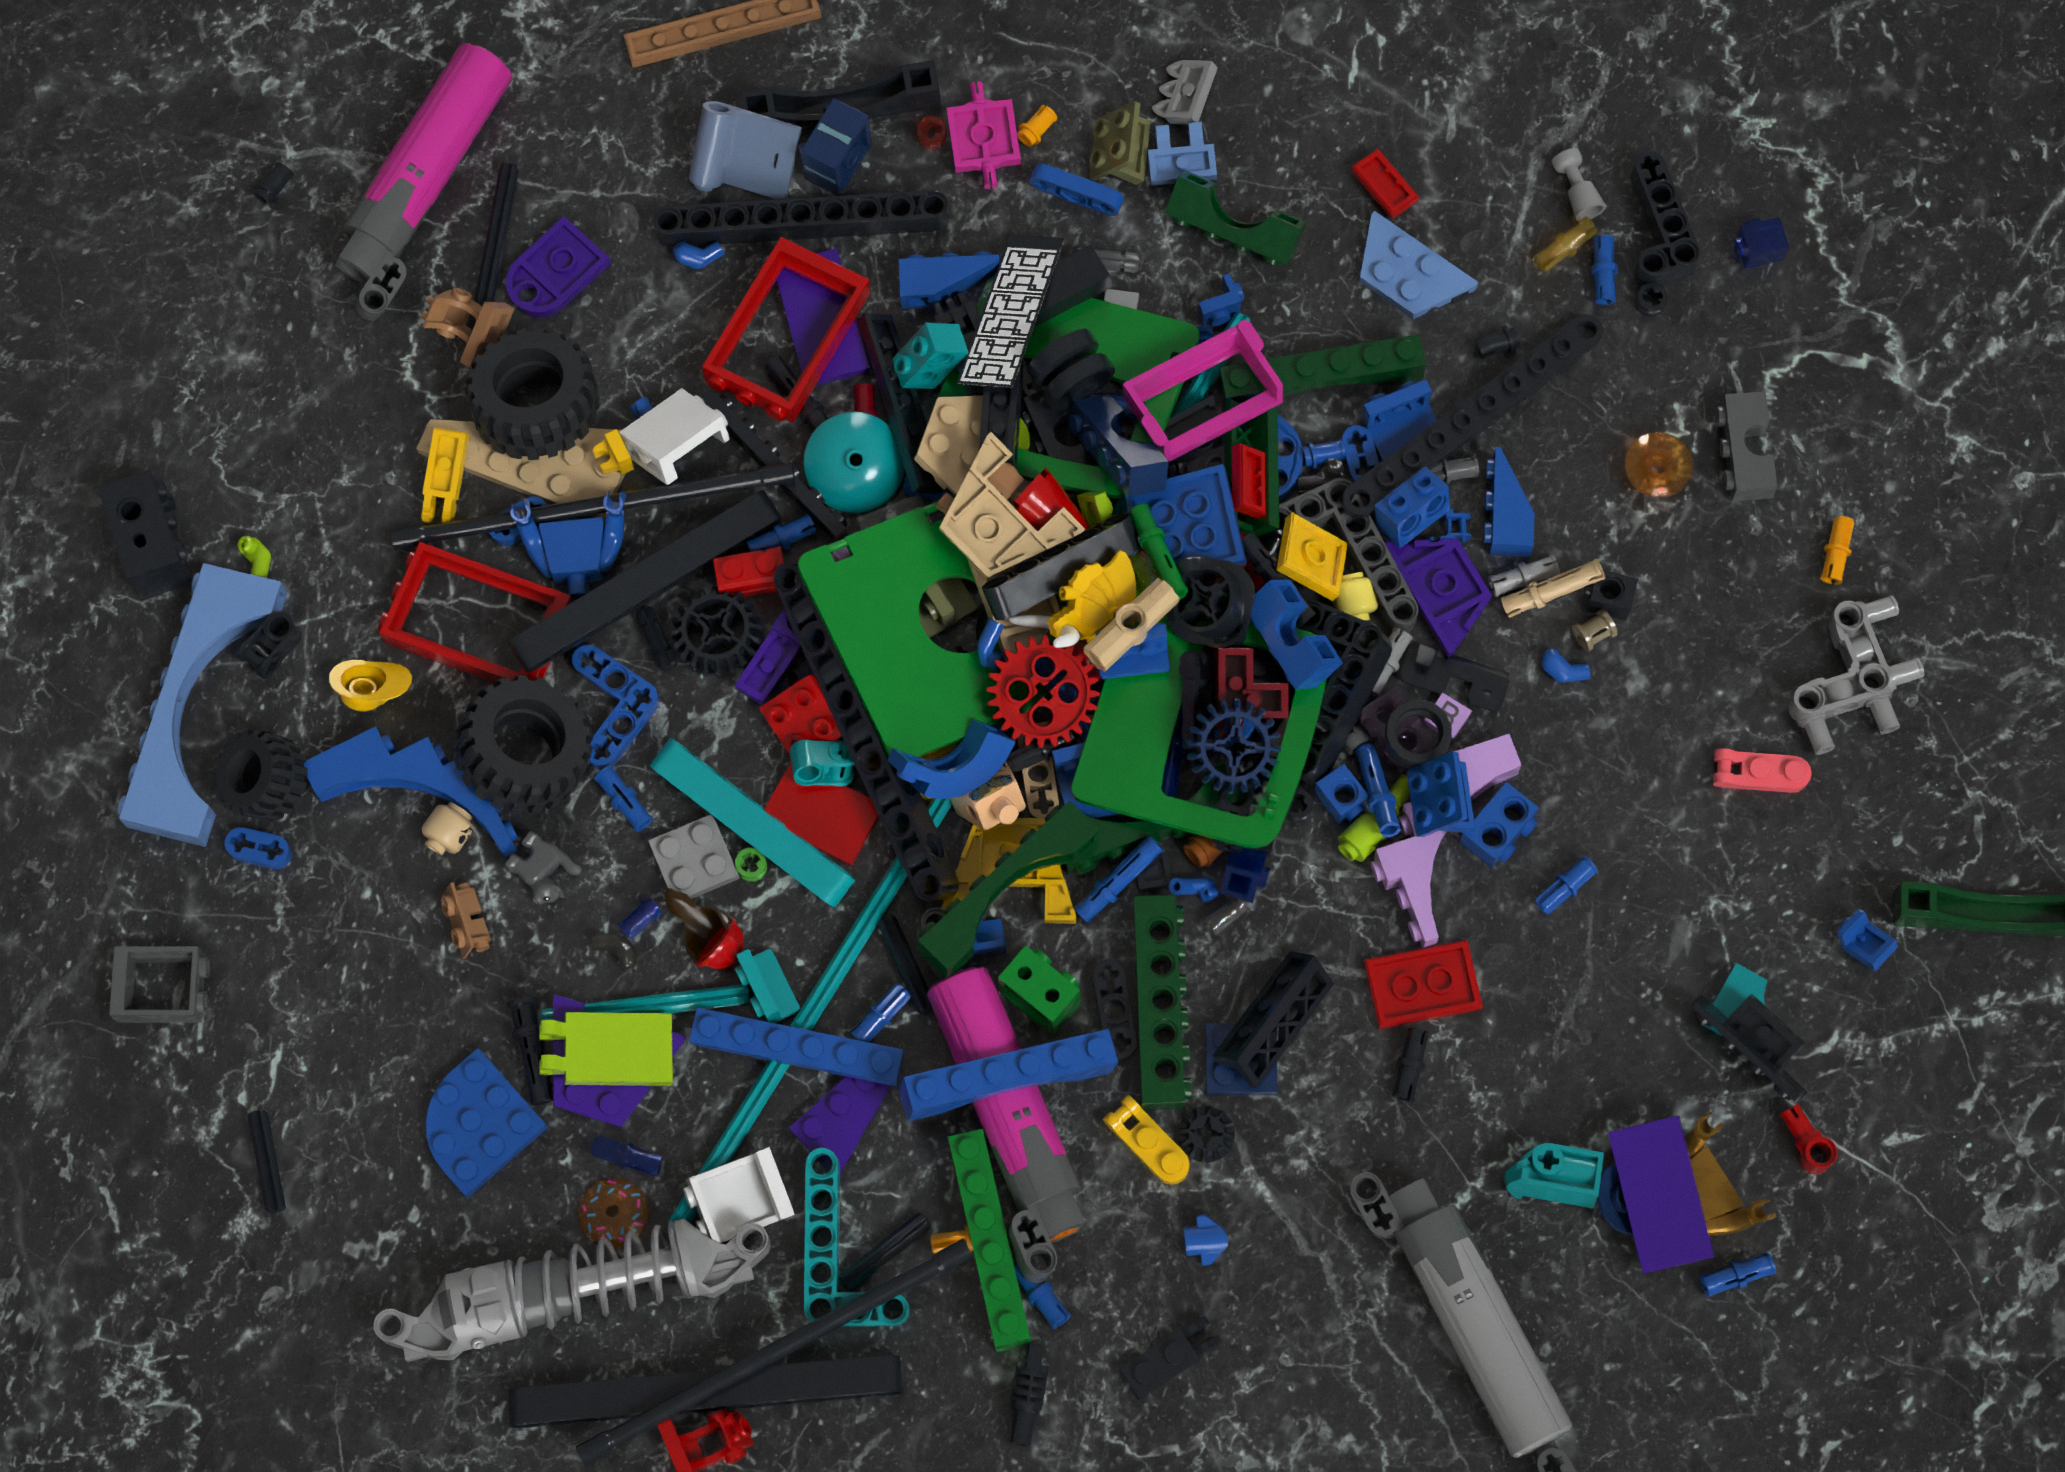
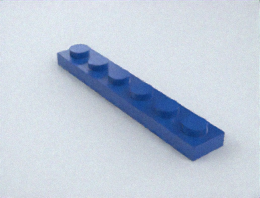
(796, 1047)

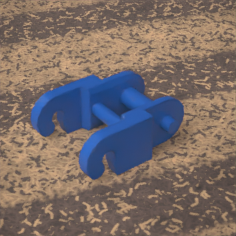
(1450, 516)

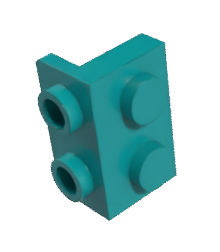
(769, 985)

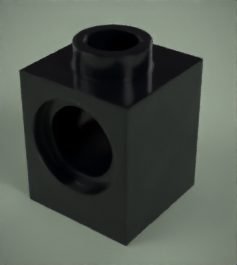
(1622, 585)

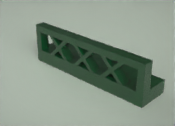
(1262, 435)

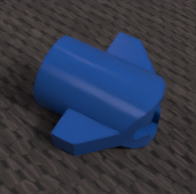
(1205, 1239)

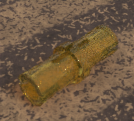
(1565, 244)

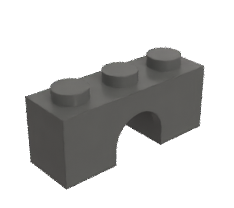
(1747, 473)

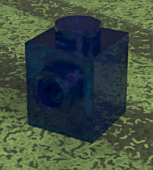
(1761, 242)
(1245, 874)

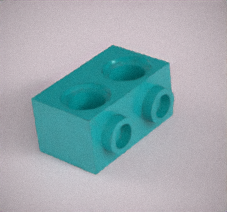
(930, 355)

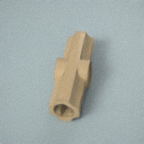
(1117, 639)

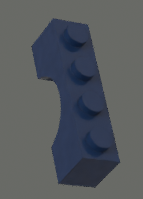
(1131, 465)

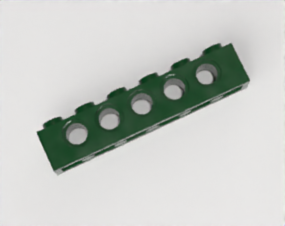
(1155, 1091)

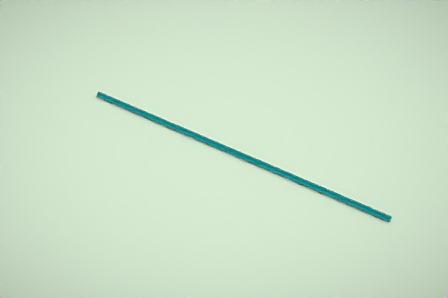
(869, 916)

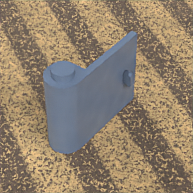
(742, 150)

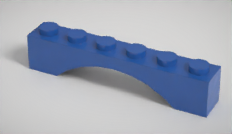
(971, 1081)

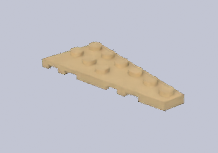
(556, 479)

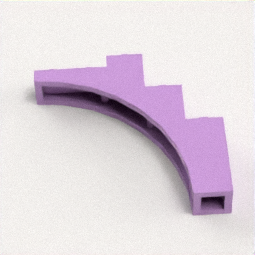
(1411, 860)

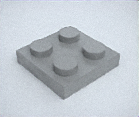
(694, 858)

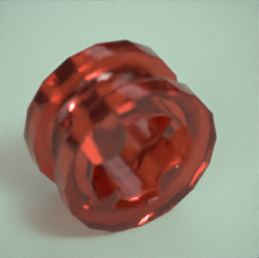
(924, 127)

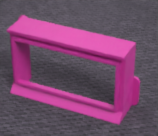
(1182, 367)

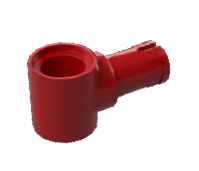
(1807, 1139)

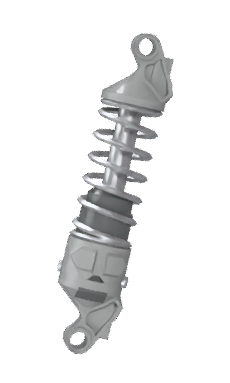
(507, 1299)

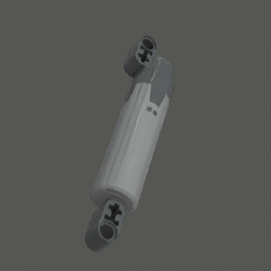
(1473, 1317)

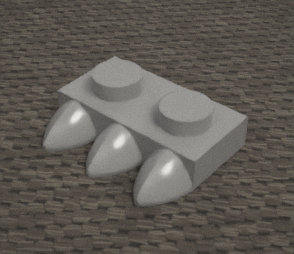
(1187, 92)

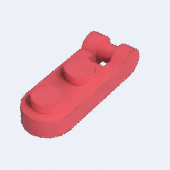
(1761, 771)

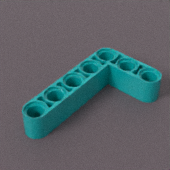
(830, 1253)

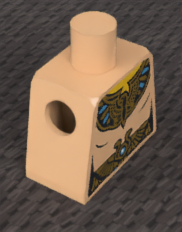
(992, 802)

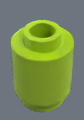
(1360, 838)

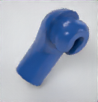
(696, 257)
(987, 643)
(1561, 670)
(1194, 885)

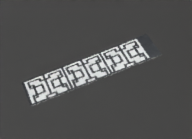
(1010, 311)

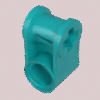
(821, 764)

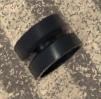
(1070, 369)

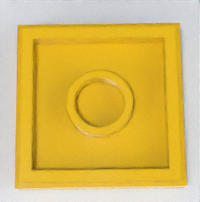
(1312, 556)

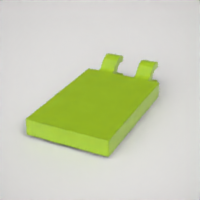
(610, 1049)

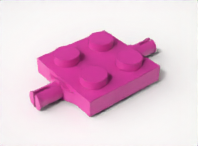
(983, 135)

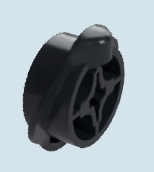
(1229, 603)

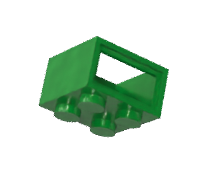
(1034, 989)

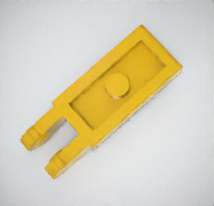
(444, 472)

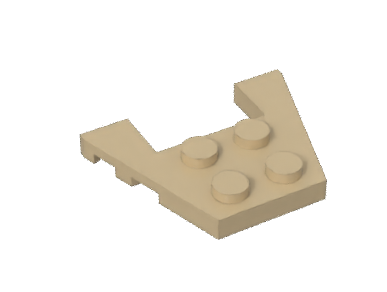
(989, 527)

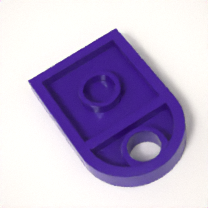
(556, 268)

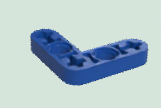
(624, 695)

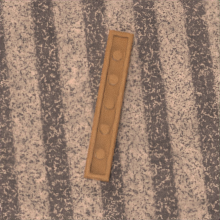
(717, 28)

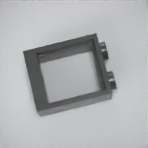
(124, 977)

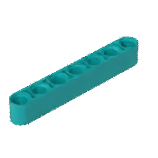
(752, 823)

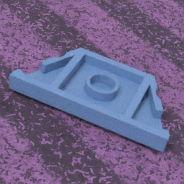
(1408, 271)

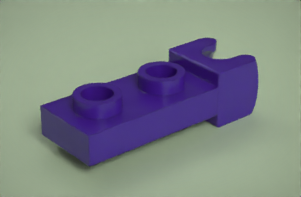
(770, 662)

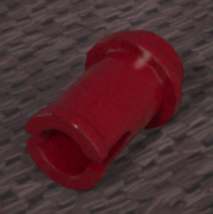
(864, 399)

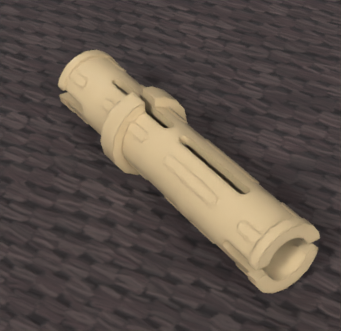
(1540, 593)

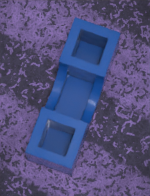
(1275, 615)

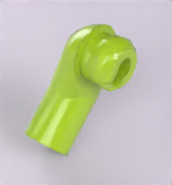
(256, 554)

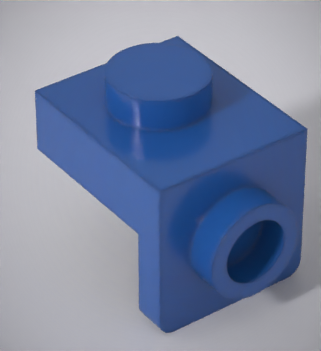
(1222, 307)
(1865, 940)

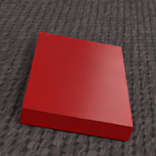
(825, 816)
(1423, 984)

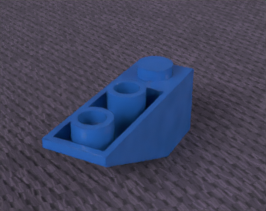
(934, 278)
(1511, 514)

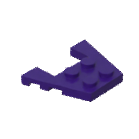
(599, 1102)

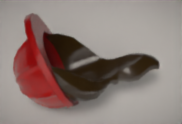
(709, 932)

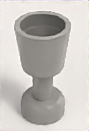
(1583, 194)

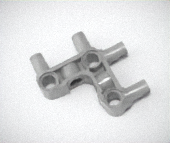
(1862, 660)

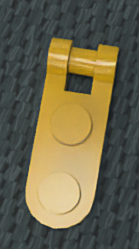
(1149, 1142)

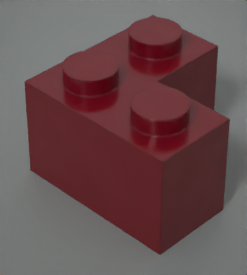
(1235, 680)

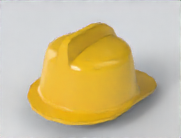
(369, 684)

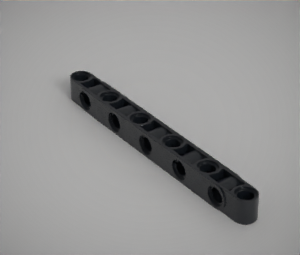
(895, 799)

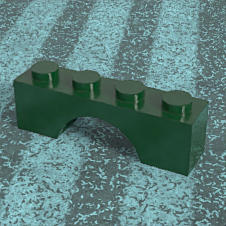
(1196, 204)

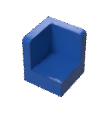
(989, 939)

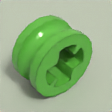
(740, 864)

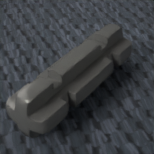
(1114, 260)

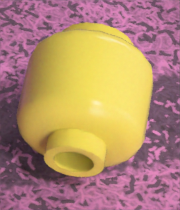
(1356, 596)

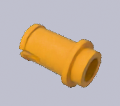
(1030, 132)

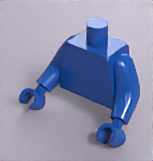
(574, 549)

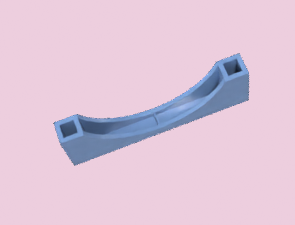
(221, 610)

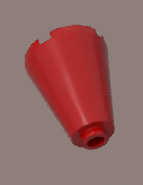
(1044, 499)

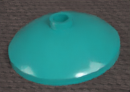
(849, 486)

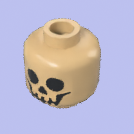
(447, 828)

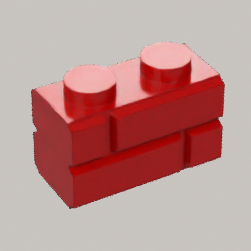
(748, 572)

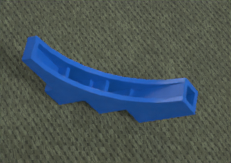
(374, 762)

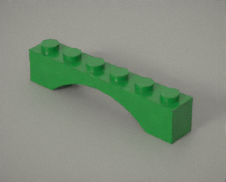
(989, 1240)

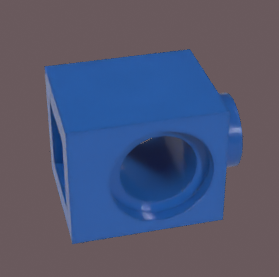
(1342, 780)

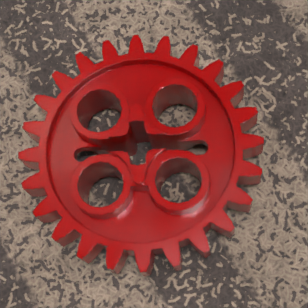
(1063, 715)

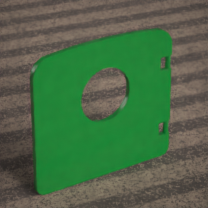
(871, 611)

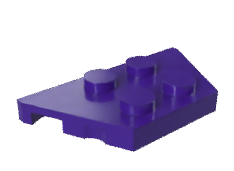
(1444, 586)

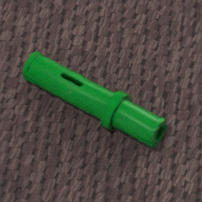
(1152, 539)

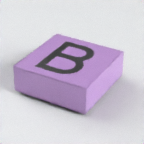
(1455, 711)

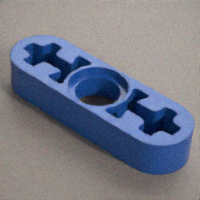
(1076, 189)

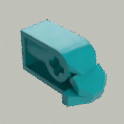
(1571, 1176)

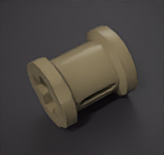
(1594, 630)

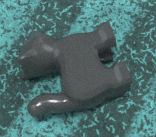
(540, 864)

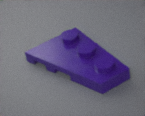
(840, 1119)

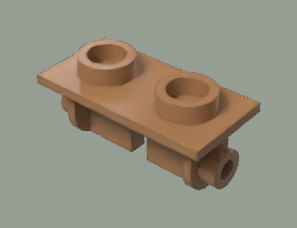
(459, 907)

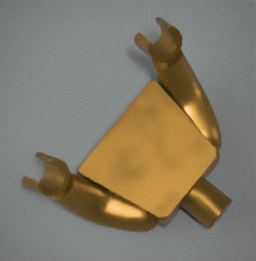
(1717, 1195)

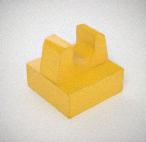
(616, 450)

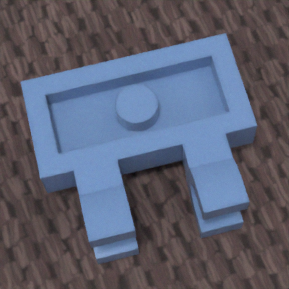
(1169, 162)

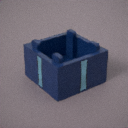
(836, 147)

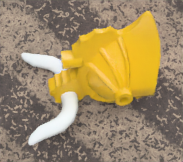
(1093, 598)

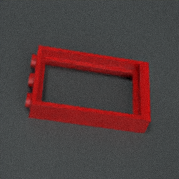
(814, 268)
(407, 590)

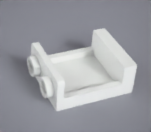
(671, 432)
(738, 1195)

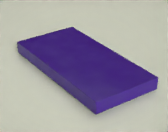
(809, 314)
(1661, 1194)

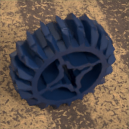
(1232, 762)

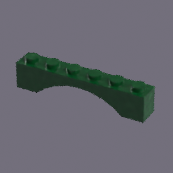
(1374, 362)
(1118, 838)
(1057, 842)
(1954, 909)

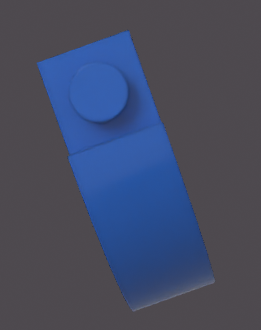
(962, 770)

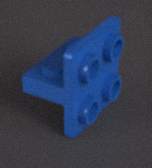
(1441, 796)

